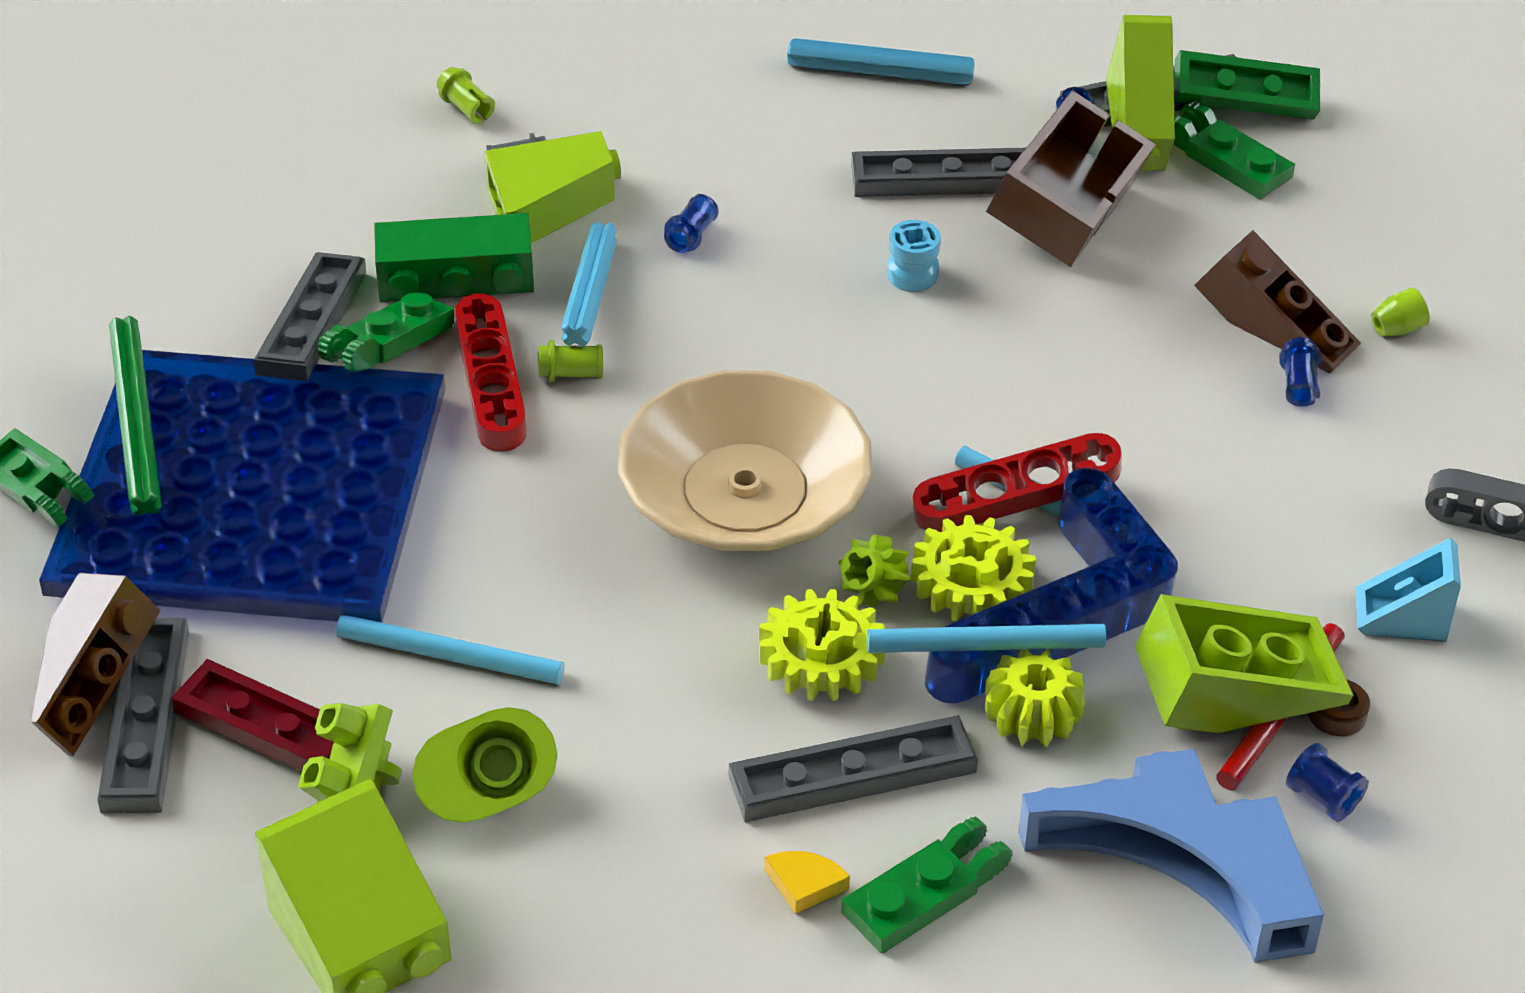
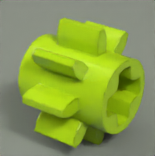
(874, 570)

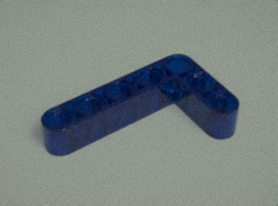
(1118, 588)

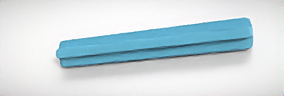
(881, 61)
(589, 284)

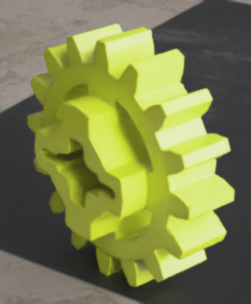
(971, 566)
(819, 644)

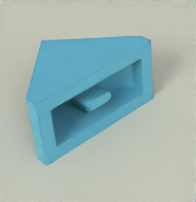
(1413, 597)

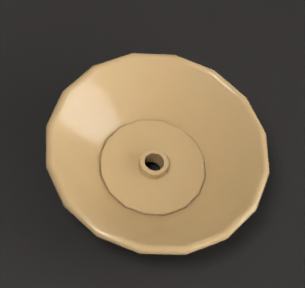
(745, 460)

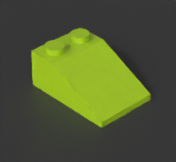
(1236, 665)

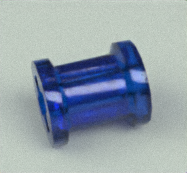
(1327, 782)

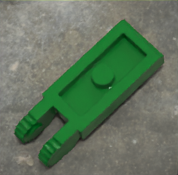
(1230, 151)
(386, 332)
(37, 477)
(924, 886)

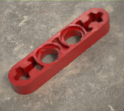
(491, 370)
(1014, 475)

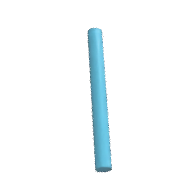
(986, 638)
(450, 649)

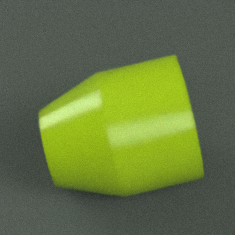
(1401, 313)

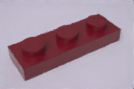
(251, 714)

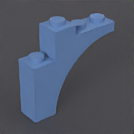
(1168, 820)

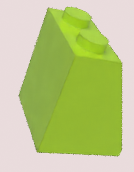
(352, 895)

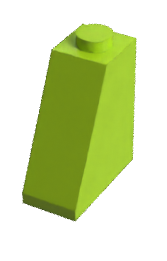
(1143, 83)
(552, 180)

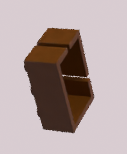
(1059, 190)

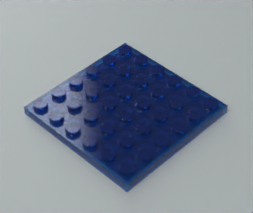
(266, 487)

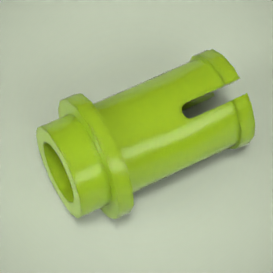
(457, 87)
(569, 361)

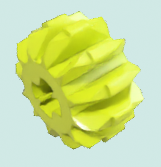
(1034, 697)

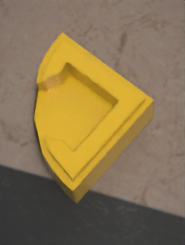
(805, 878)

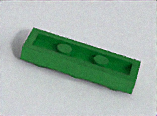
(1247, 84)

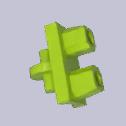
(357, 750)

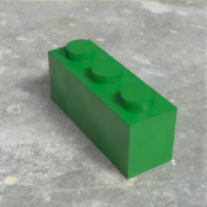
(454, 256)

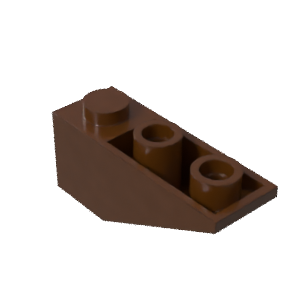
(1272, 303)
(87, 653)

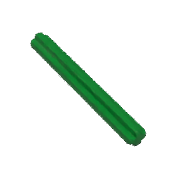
(134, 416)

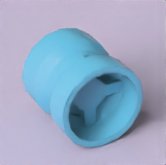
(914, 254)

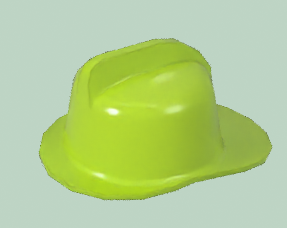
(485, 765)

